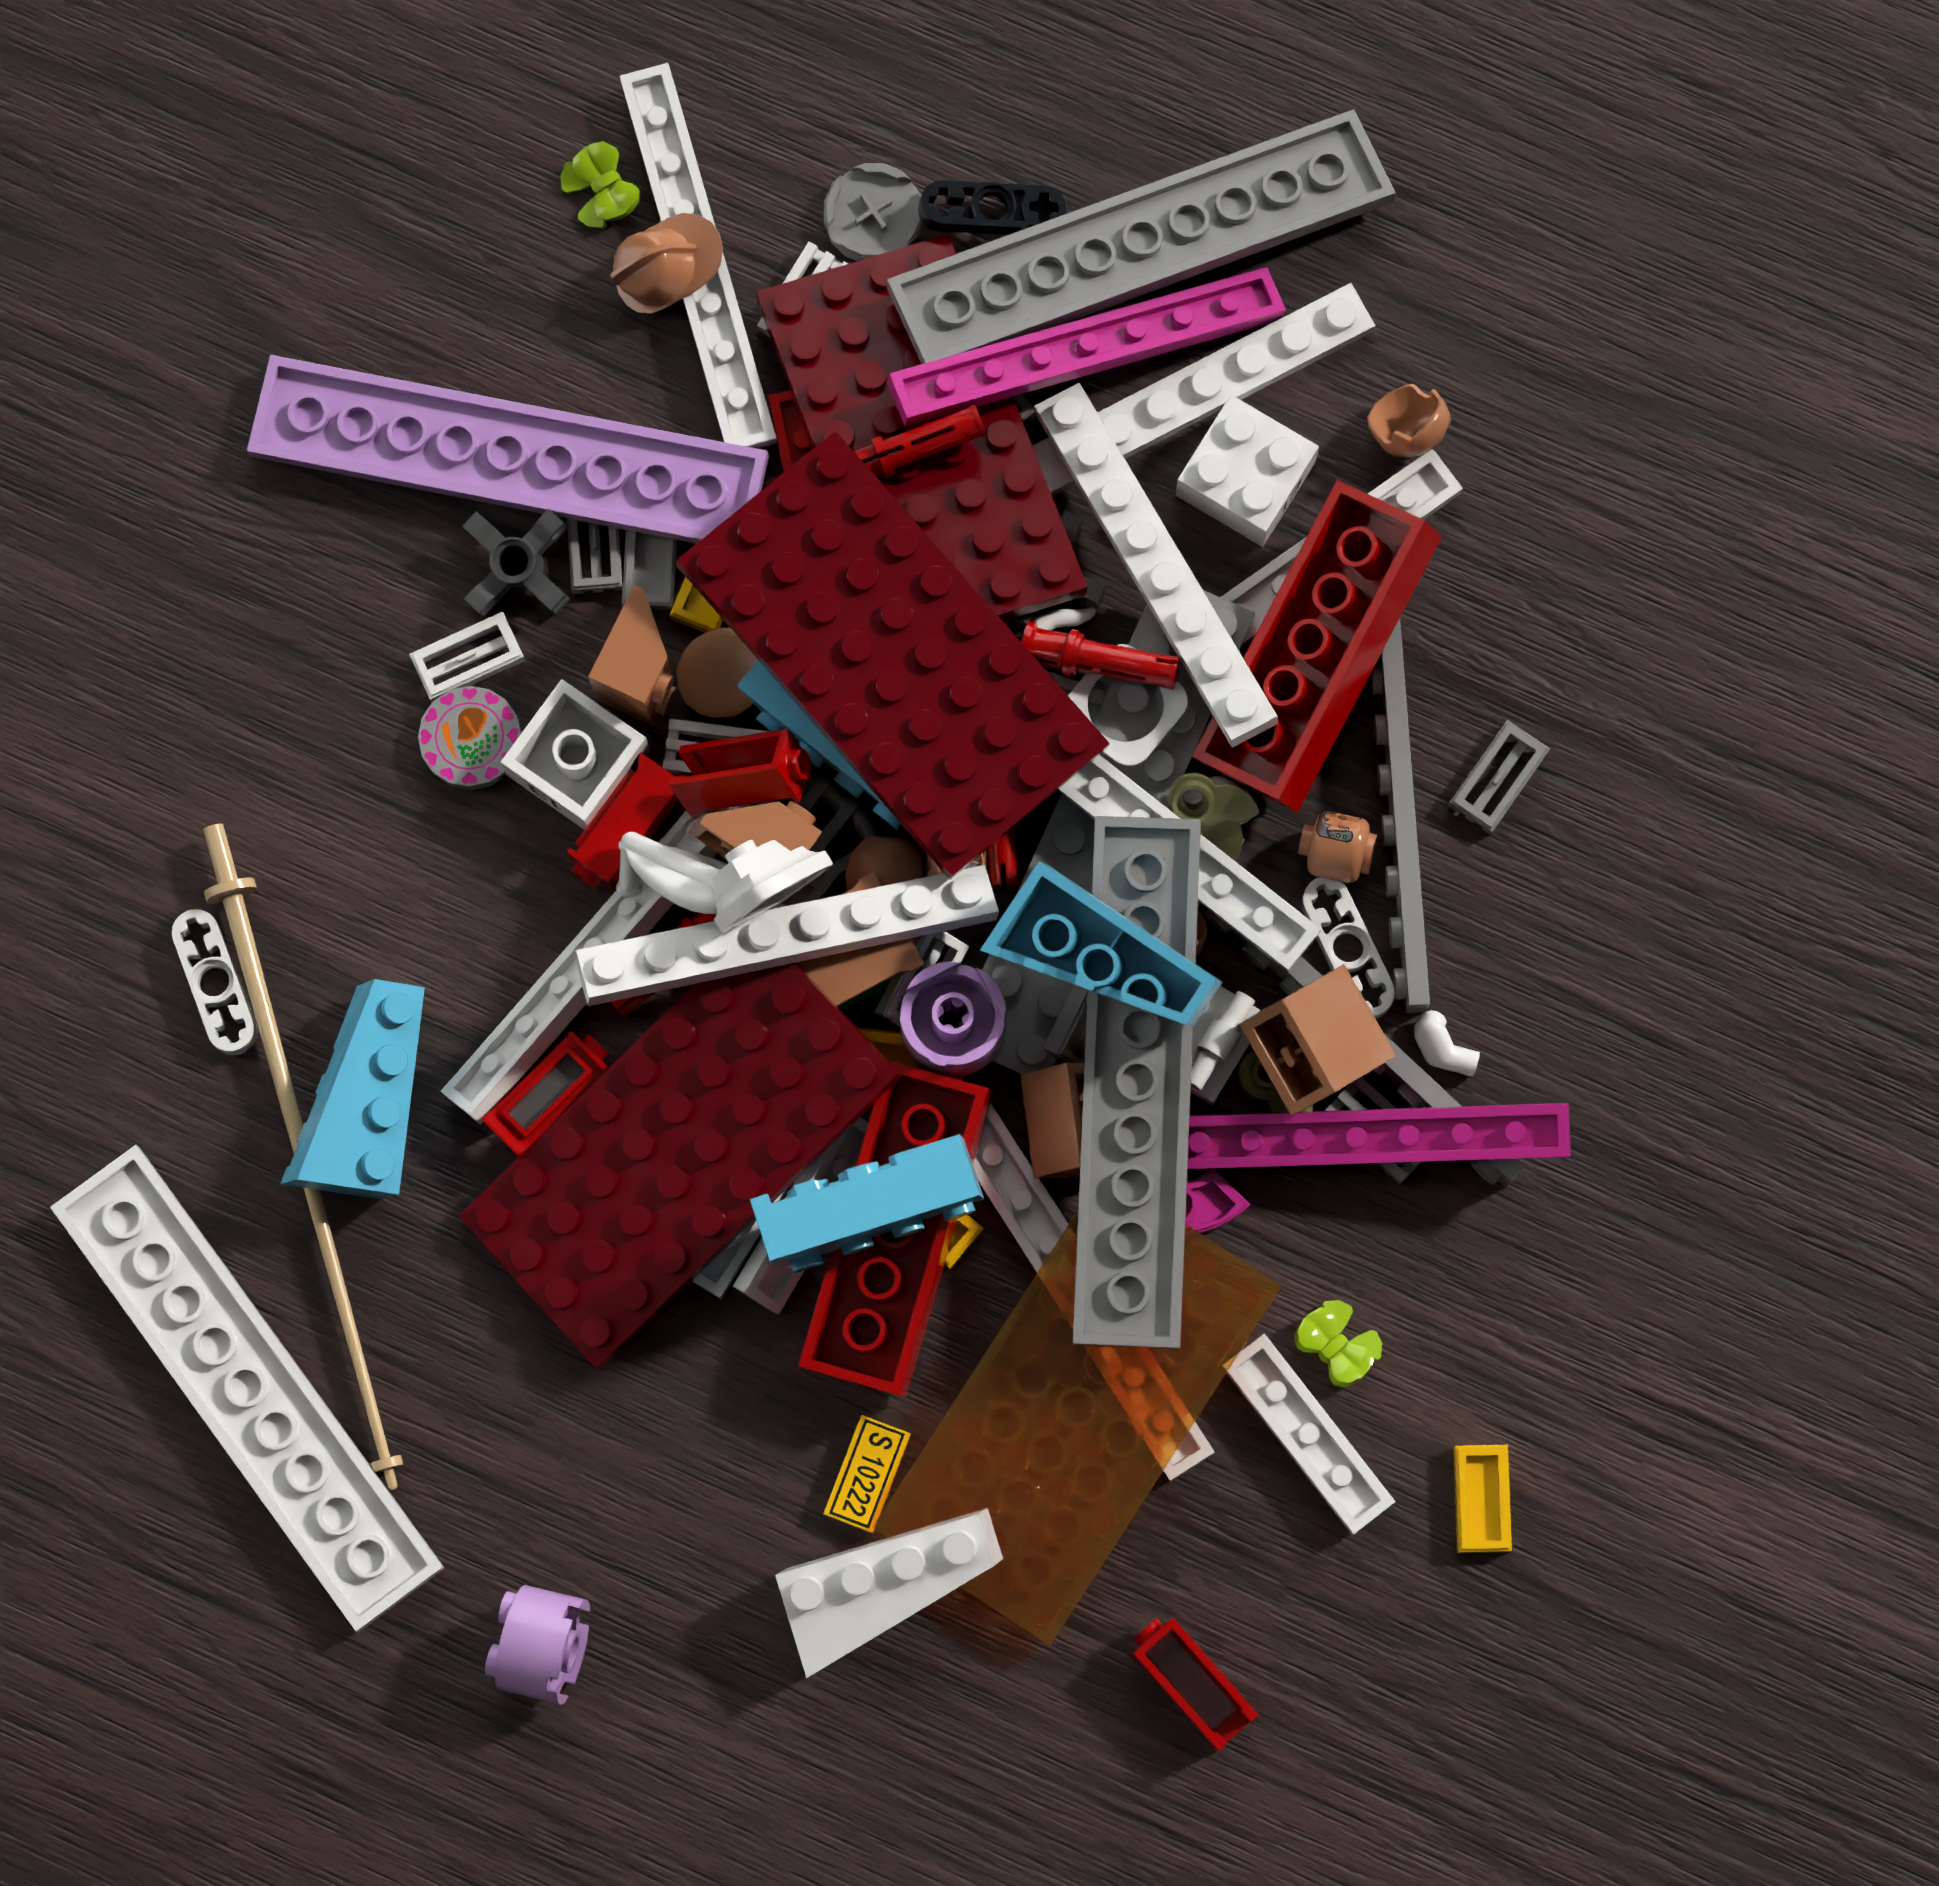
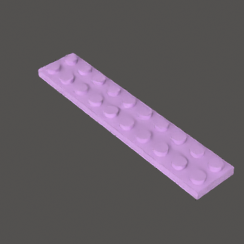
(501, 451)

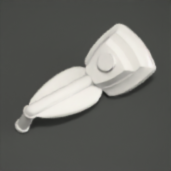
(733, 891)

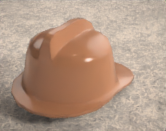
(666, 262)

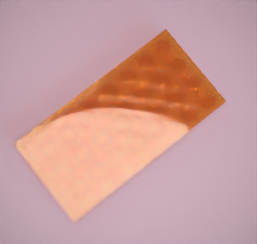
(1073, 1434)

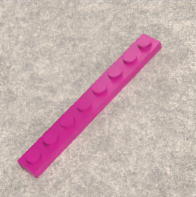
(1085, 346)
(1379, 1136)

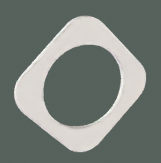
(1135, 751)

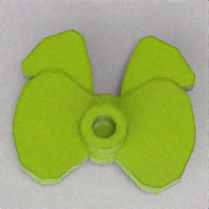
(596, 168)
(1322, 1335)

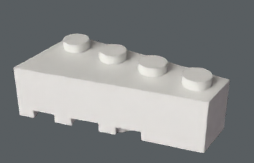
(870, 1588)

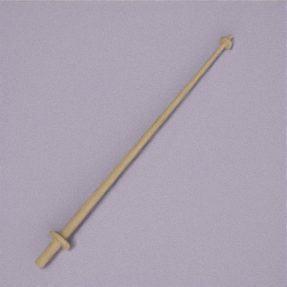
(231, 892)

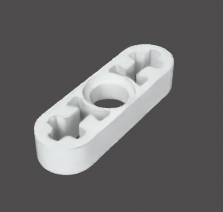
(1342, 907)
(187, 952)

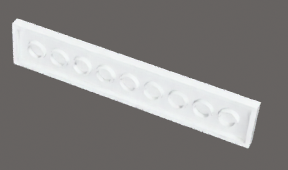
(247, 1388)

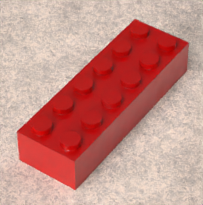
(1323, 640)
(881, 1298)

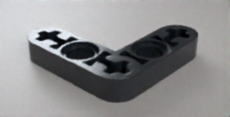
(1016, 198)

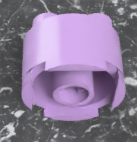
(963, 992)
(538, 1644)

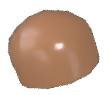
(1409, 421)
(888, 857)

